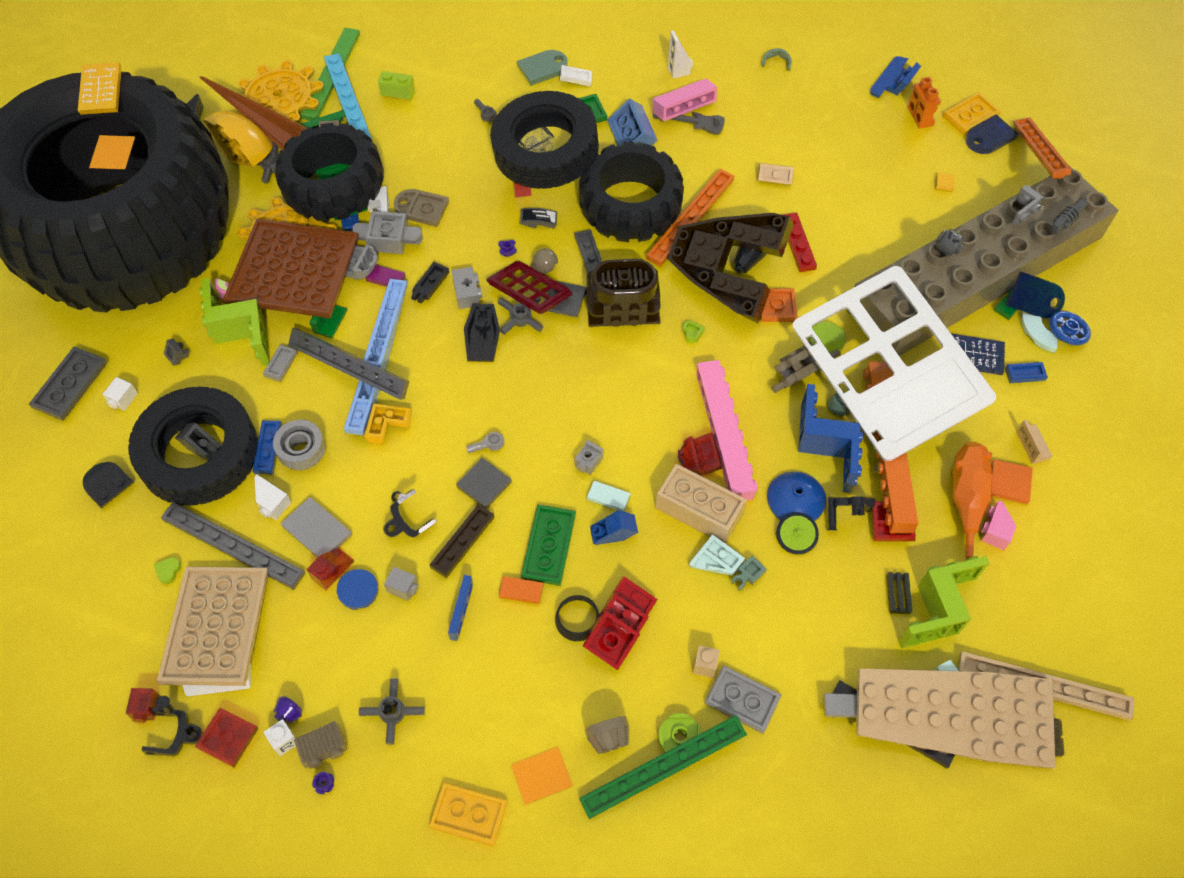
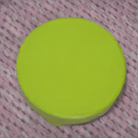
(830, 335)

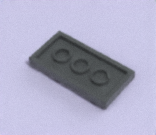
(68, 383)

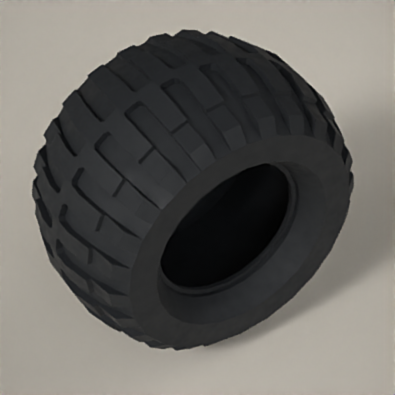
(125, 242)

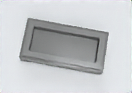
(280, 363)

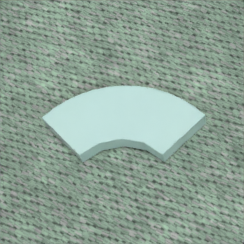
(1038, 333)

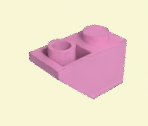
(999, 528)

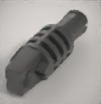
(1069, 215)

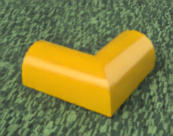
(385, 416)

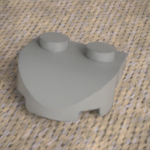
(362, 262)

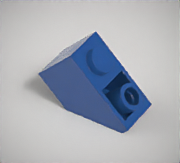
(614, 528)

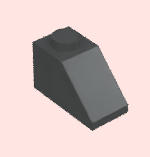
(198, 441)

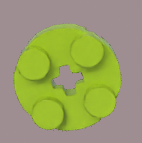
(672, 725)

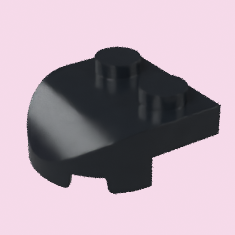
(105, 482)

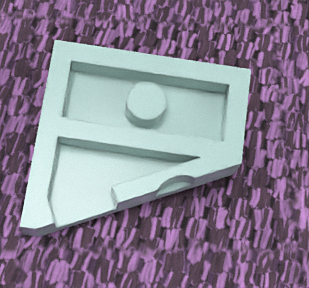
(717, 558)

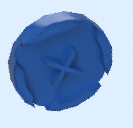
(357, 589)

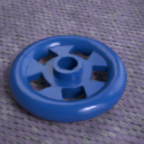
(1070, 328)

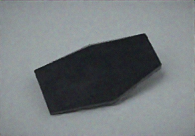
(481, 333)

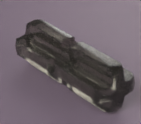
(1058, 741)

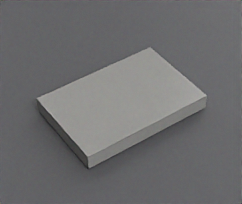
(316, 528)
(743, 697)

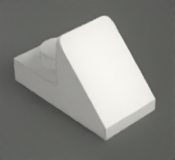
(381, 202)

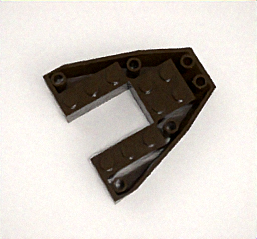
(704, 247)

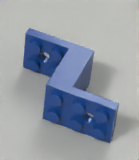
(830, 438)

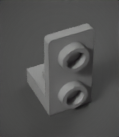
(1031, 201)

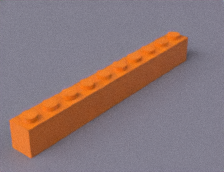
(895, 474)

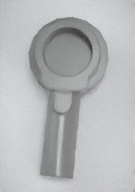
(493, 441)

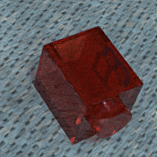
(141, 703)

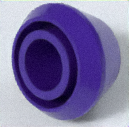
(287, 710)

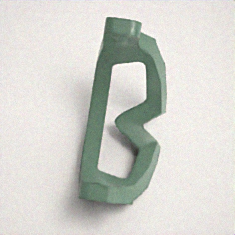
(777, 51)

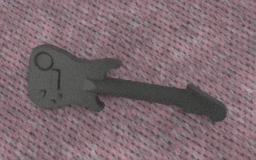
(711, 124)

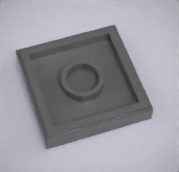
(484, 483)

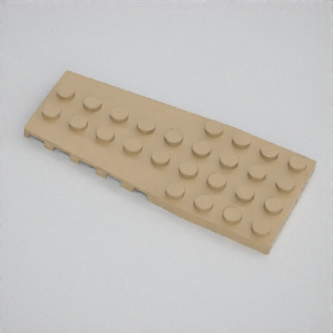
(960, 713)

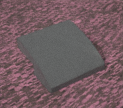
(573, 304)

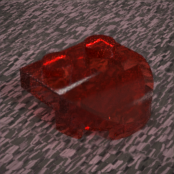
(700, 454)

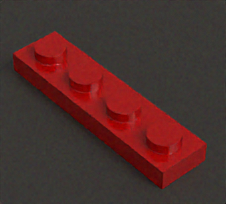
(800, 246)

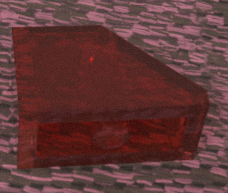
(329, 567)

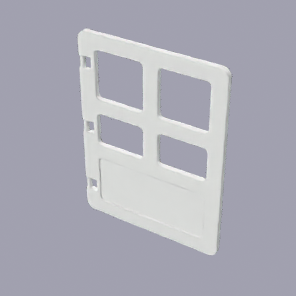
(918, 397)

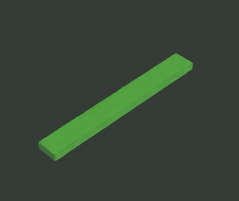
(343, 47)

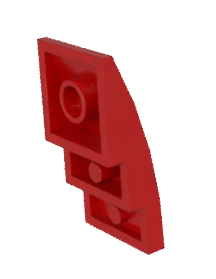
(620, 623)

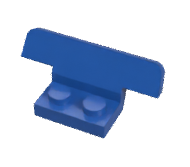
(894, 77)

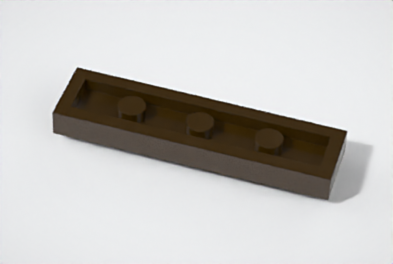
(462, 541)

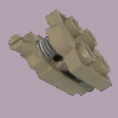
(795, 370)

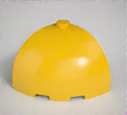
(239, 137)

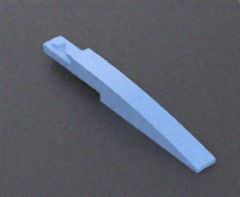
(377, 354)

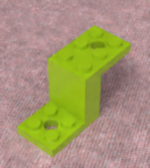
(234, 321)
(943, 601)

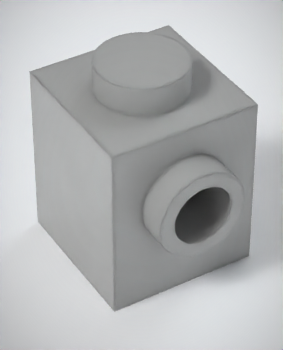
(401, 584)

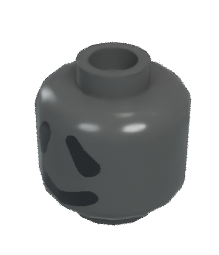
(949, 242)

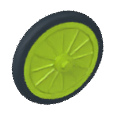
(797, 533)

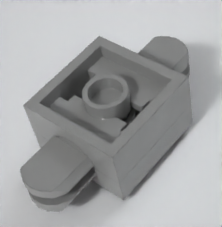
(391, 225)

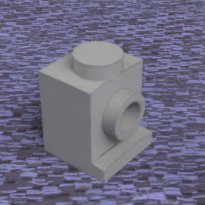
(594, 455)

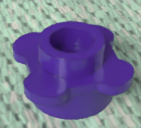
(507, 248)

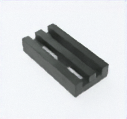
(908, 604)

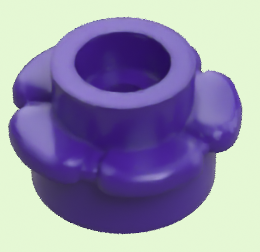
(319, 778)

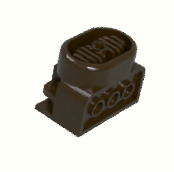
(623, 293)

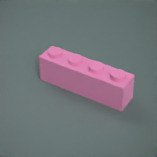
(684, 99)

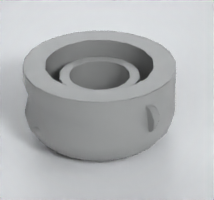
(297, 433)

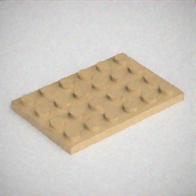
(214, 626)

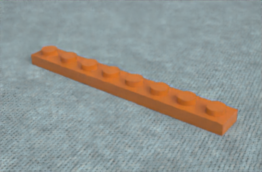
(1042, 148)
(691, 214)

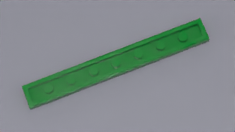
(662, 767)

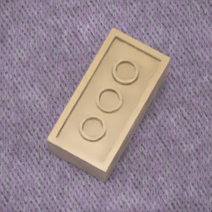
(700, 503)

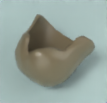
(544, 261)

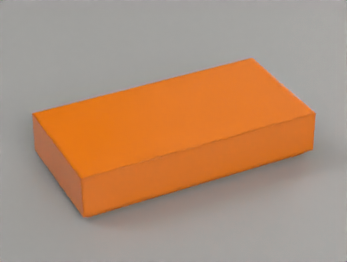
(521, 590)

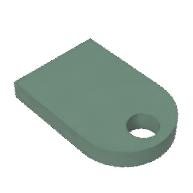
(542, 66)

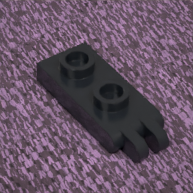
(429, 282)

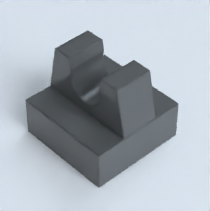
(174, 351)

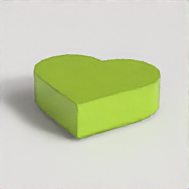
(692, 331)
(167, 570)

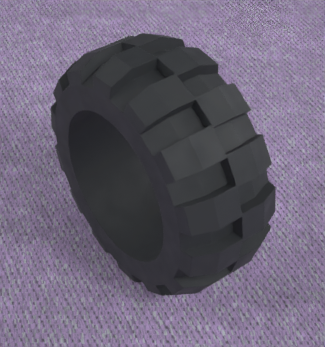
(336, 195)
(628, 219)

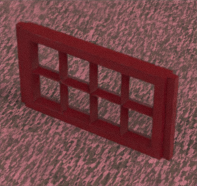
(563, 292)

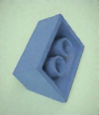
(631, 125)

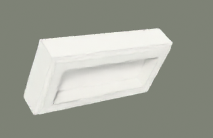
(575, 75)

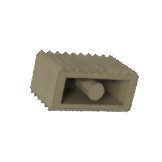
(320, 745)

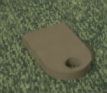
(421, 206)

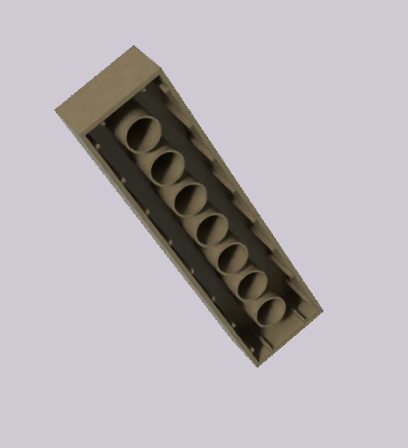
(991, 257)

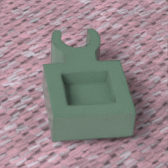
(749, 571)

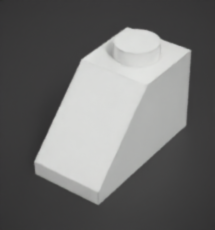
(270, 498)

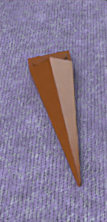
(273, 124)

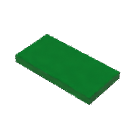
(548, 545)

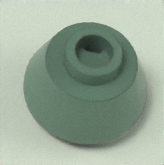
(837, 406)

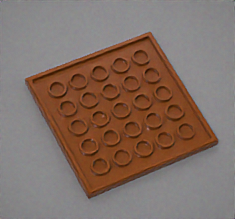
(292, 268)

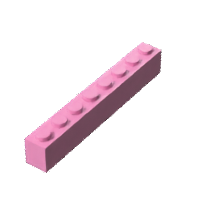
(724, 426)

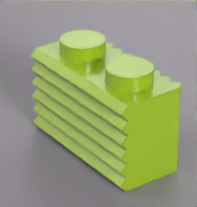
(396, 85)

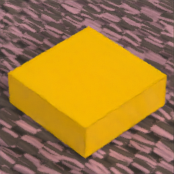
(945, 182)

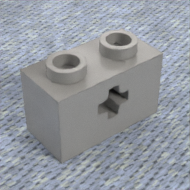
(466, 287)

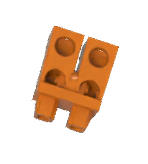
(925, 102)

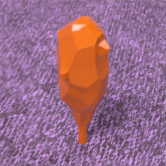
(972, 488)

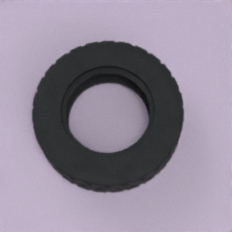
(551, 167)
(169, 416)

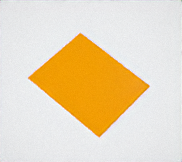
(112, 152)
(541, 775)

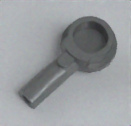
(487, 113)

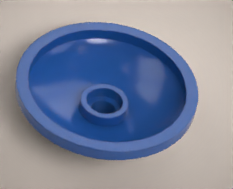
(785, 500)

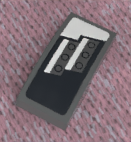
(536, 216)

